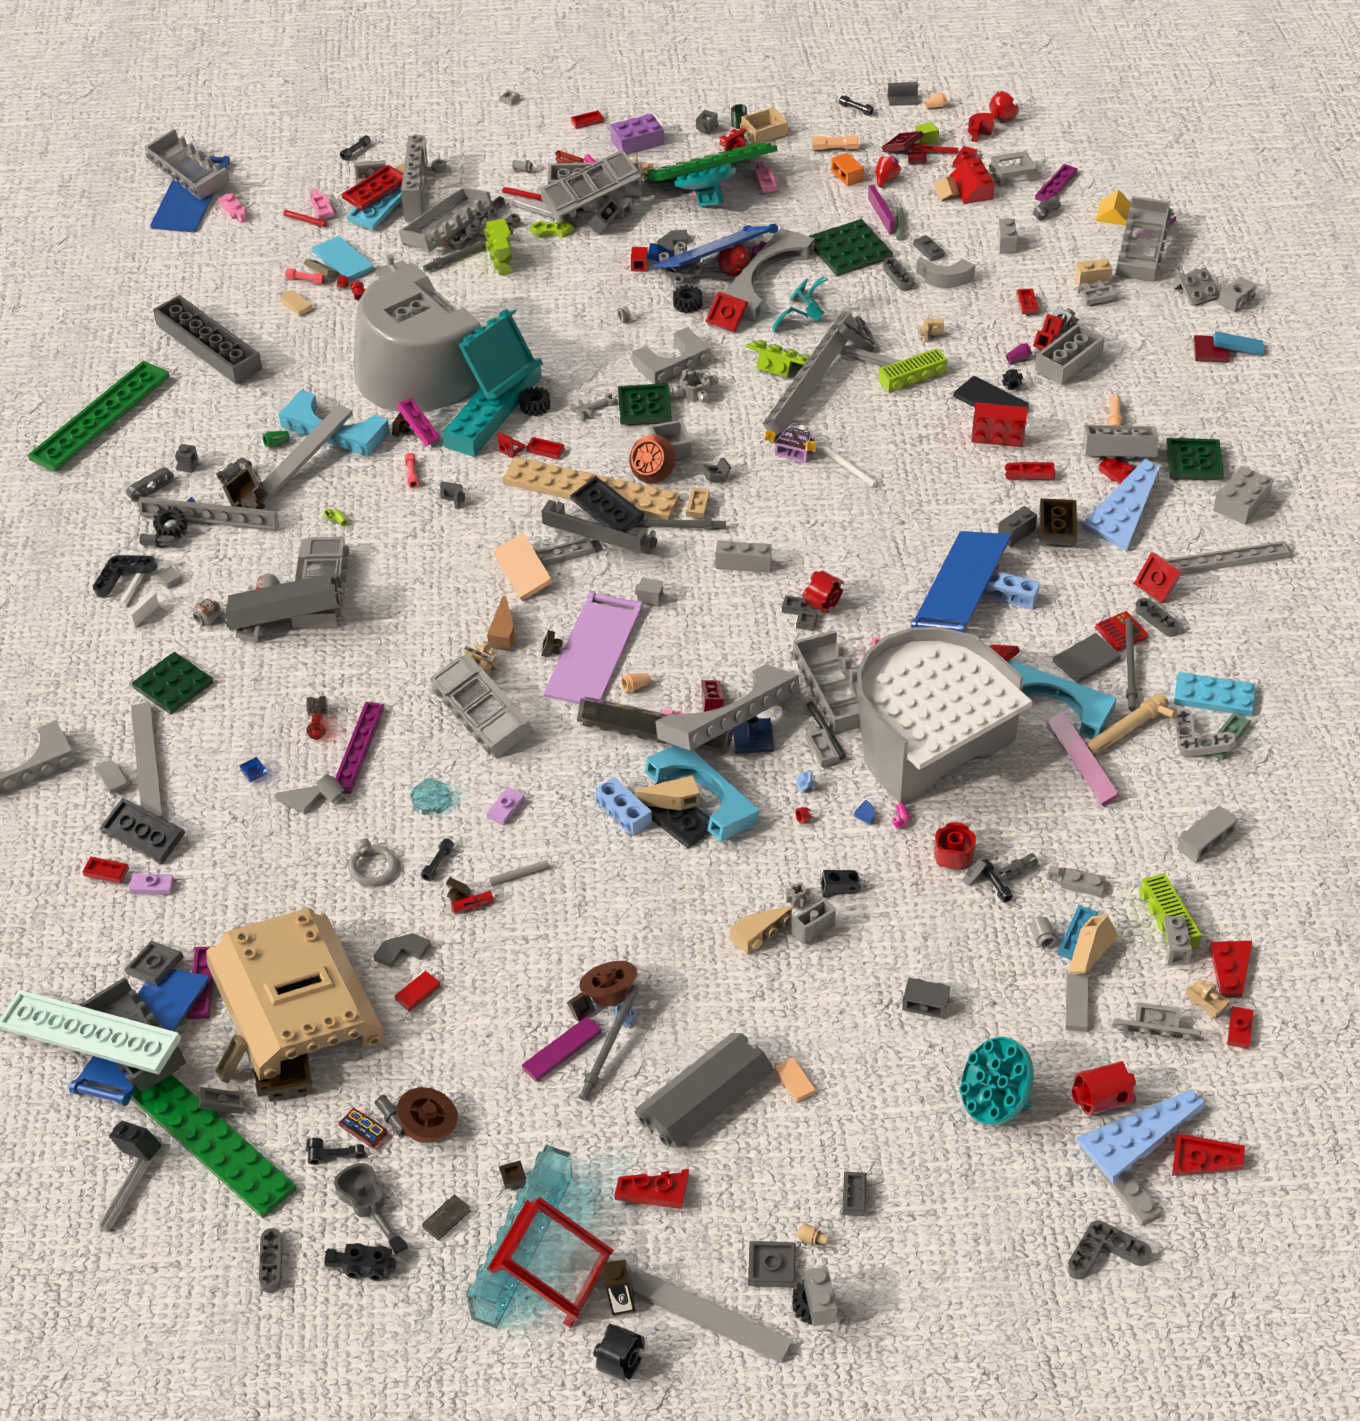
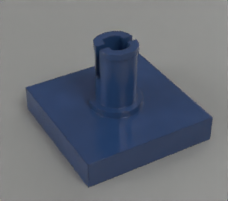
(754, 736)

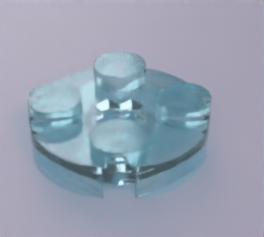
(427, 788)

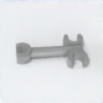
(582, 410)

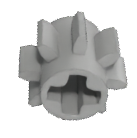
(798, 895)

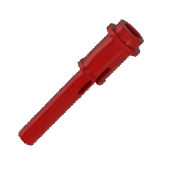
(919, 148)

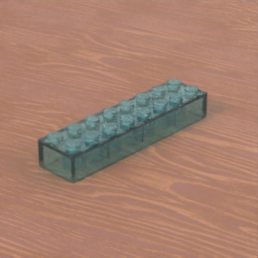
(493, 1292)

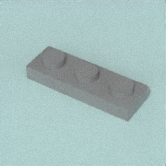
(1134, 1197)

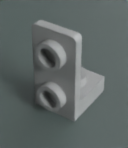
(1178, 940)

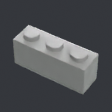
(743, 556)
(1207, 833)

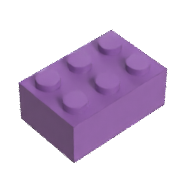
(637, 134)

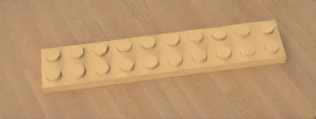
(565, 481)

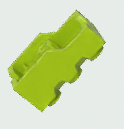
(498, 246)

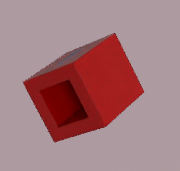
(639, 259)

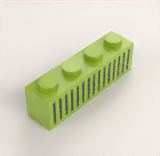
(912, 370)
(1164, 902)

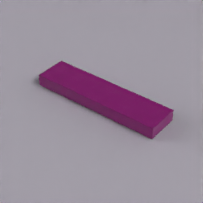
(1056, 182)
(881, 209)
(202, 1006)
(561, 1048)

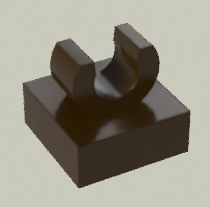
(400, 425)
(550, 644)
(457, 889)
(581, 1006)
(512, 1175)

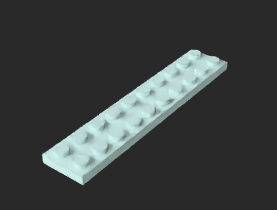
(89, 1031)

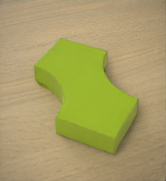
(544, 228)

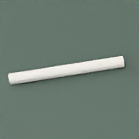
(850, 467)
(133, 586)

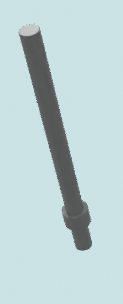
(438, 262)
(706, 524)
(1131, 691)
(592, 1078)

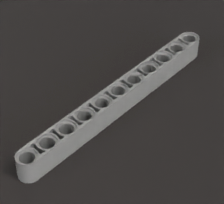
(808, 376)

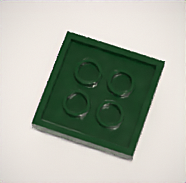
(644, 403)
(1194, 458)
(172, 682)

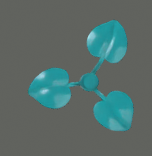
(813, 309)

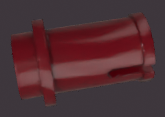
(917, 158)

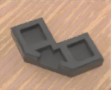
(673, 238)
(806, 615)
(393, 948)

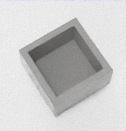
(678, 436)

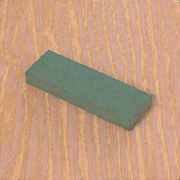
(1235, 724)

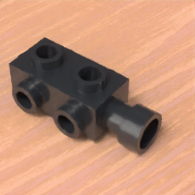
(363, 1261)

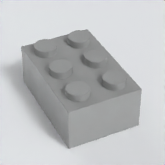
(1243, 495)

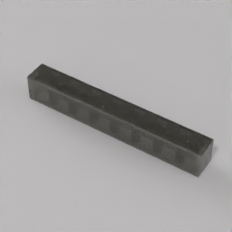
(638, 722)

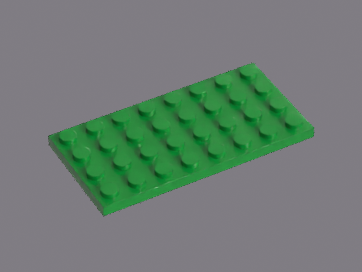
(709, 161)

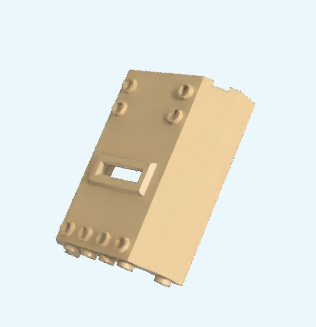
(282, 1026)

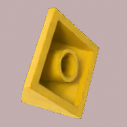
(1114, 209)

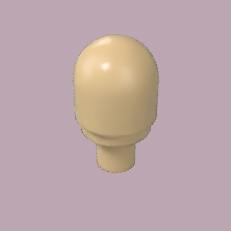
(811, 1235)

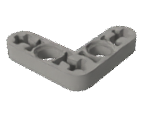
(1192, 740)

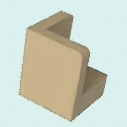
(946, 187)

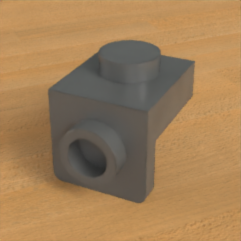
(717, 472)
(452, 492)

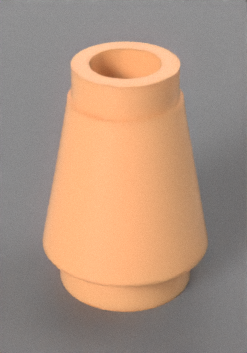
(936, 101)
(635, 681)

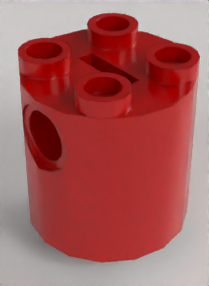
(1104, 1088)

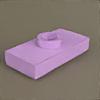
(505, 805)
(151, 883)

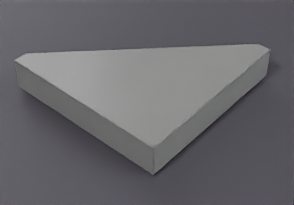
(299, 799)

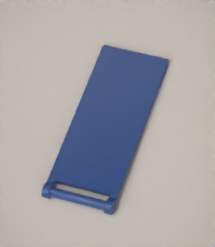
(180, 208)
(747, 233)
(962, 580)
(169, 1005)

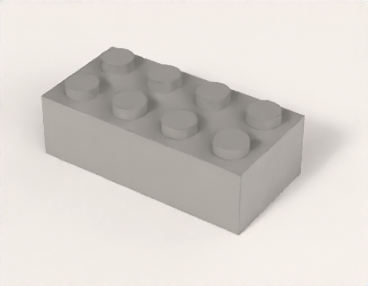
(1069, 353)
(1120, 441)

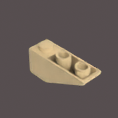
(674, 794)
(757, 928)
(1092, 942)

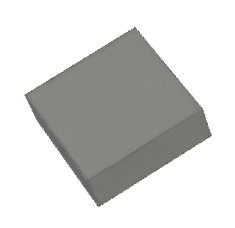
(509, 97)
(169, 577)

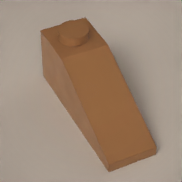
(501, 632)

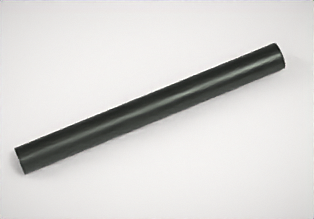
(823, 725)

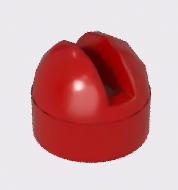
(343, 281)
(802, 814)

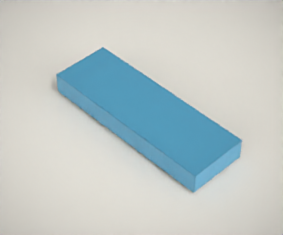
(1238, 343)
(1069, 942)

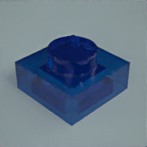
(253, 769)

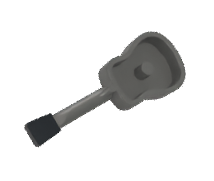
(359, 1189)

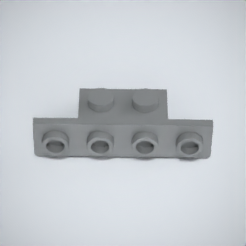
(1157, 1019)

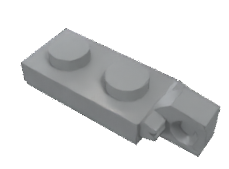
(820, 745)
(1077, 880)

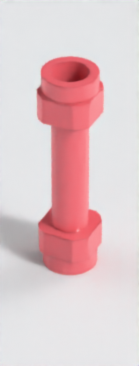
(318, 278)
(410, 463)

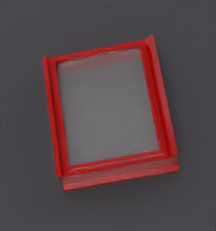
(552, 1257)

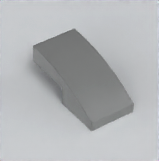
(111, 776)

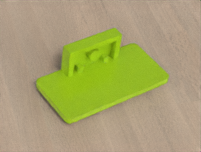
(775, 359)

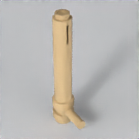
(1147, 711)

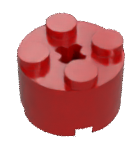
(823, 591)
(954, 846)

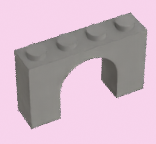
(660, 369)

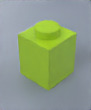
(930, 133)

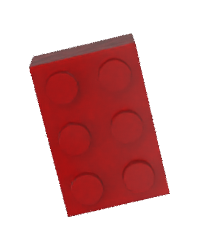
(999, 424)

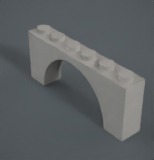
(51, 755)

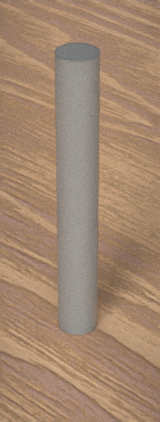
(519, 872)

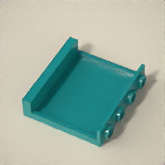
(498, 355)

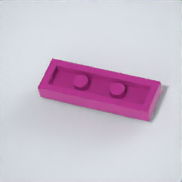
(418, 422)

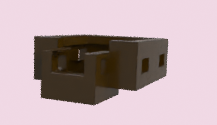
(246, 490)
(291, 1082)

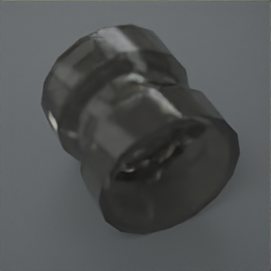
(317, 705)

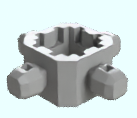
(693, 393)

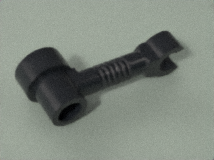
(316, 1151)

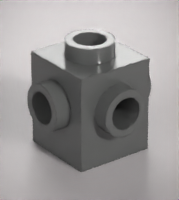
(1068, 316)

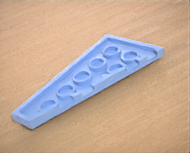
(1122, 509)
(1137, 1135)

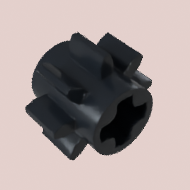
(1012, 379)

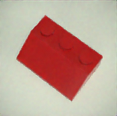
(973, 181)

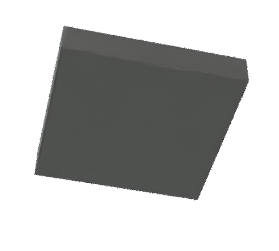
(154, 963)
(771, 1264)

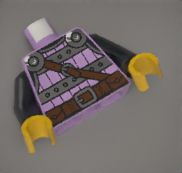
(793, 443)

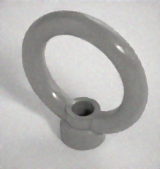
(365, 849)

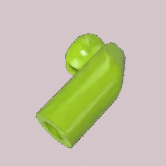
(335, 515)

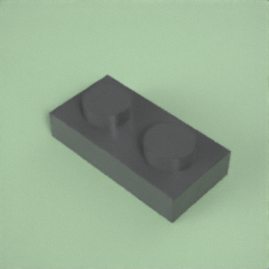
(928, 248)
(221, 1100)

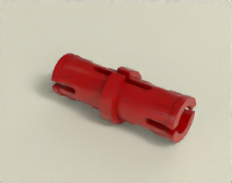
(458, 906)

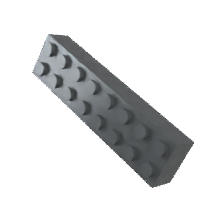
(207, 339)

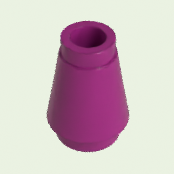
(1019, 353)

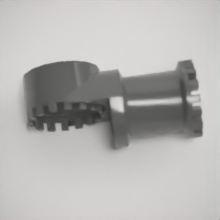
(1045, 207)
(232, 470)

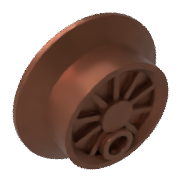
(652, 458)
(608, 982)
(426, 1114)

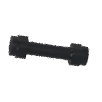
(845, 101)
(347, 152)
(429, 871)
(1003, 893)

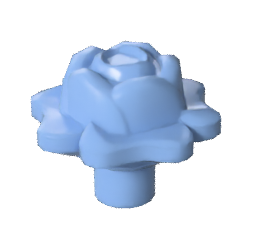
(805, 781)
(630, 1016)

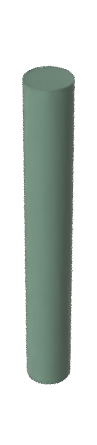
(899, 224)

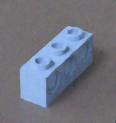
(1012, 590)
(623, 806)

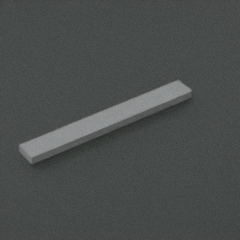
(305, 450)
(212, 513)
(1231, 557)
(146, 758)
(710, 1315)

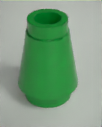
(274, 438)

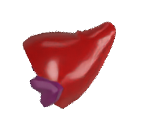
(886, 169)

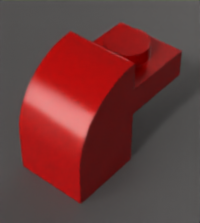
(980, 124)
(1049, 332)

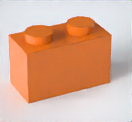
(847, 169)

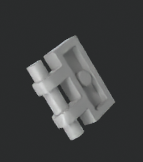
(1096, 292)

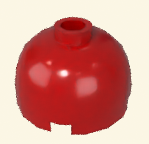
(1003, 107)
(733, 260)

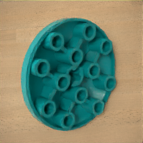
(706, 183)
(997, 1081)

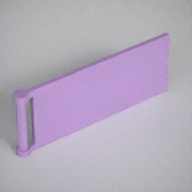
(593, 649)

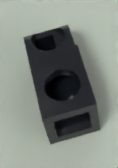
(840, 882)

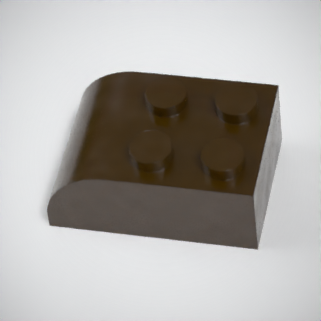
(1057, 521)

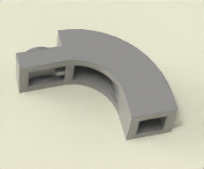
(946, 276)

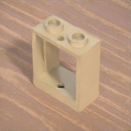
(771, 115)

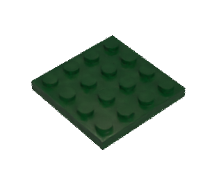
(850, 247)

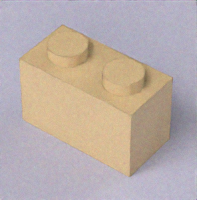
(1093, 271)

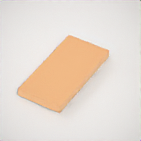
(522, 566)

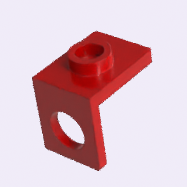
(506, 444)

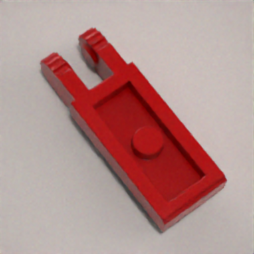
(1030, 470)

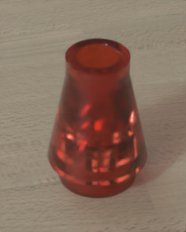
(316, 727)

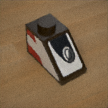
(619, 1287)

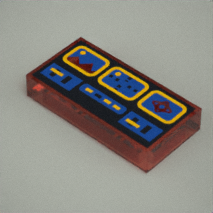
(363, 1127)

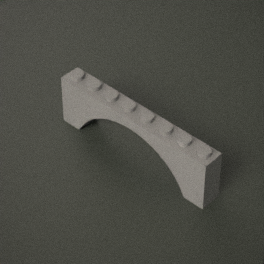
(782, 247)
(692, 730)

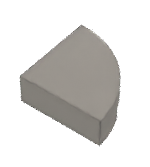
(973, 872)

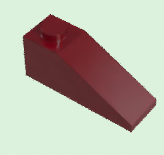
(711, 695)

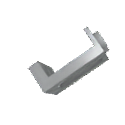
(1026, 167)

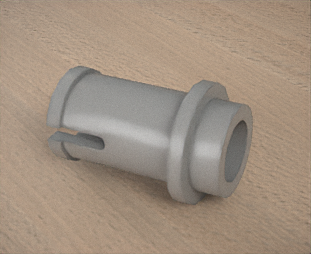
(522, 165)

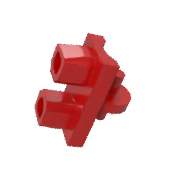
(734, 140)

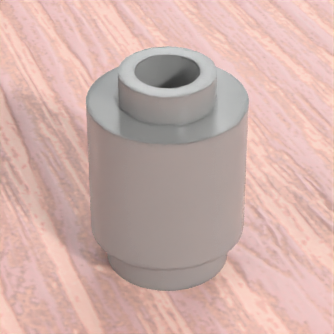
(330, 788)
(1043, 932)

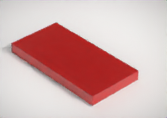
(374, 188)

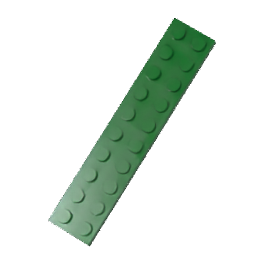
(98, 416)
(215, 1145)

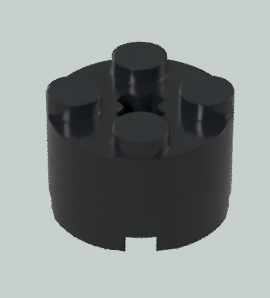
(619, 1352)

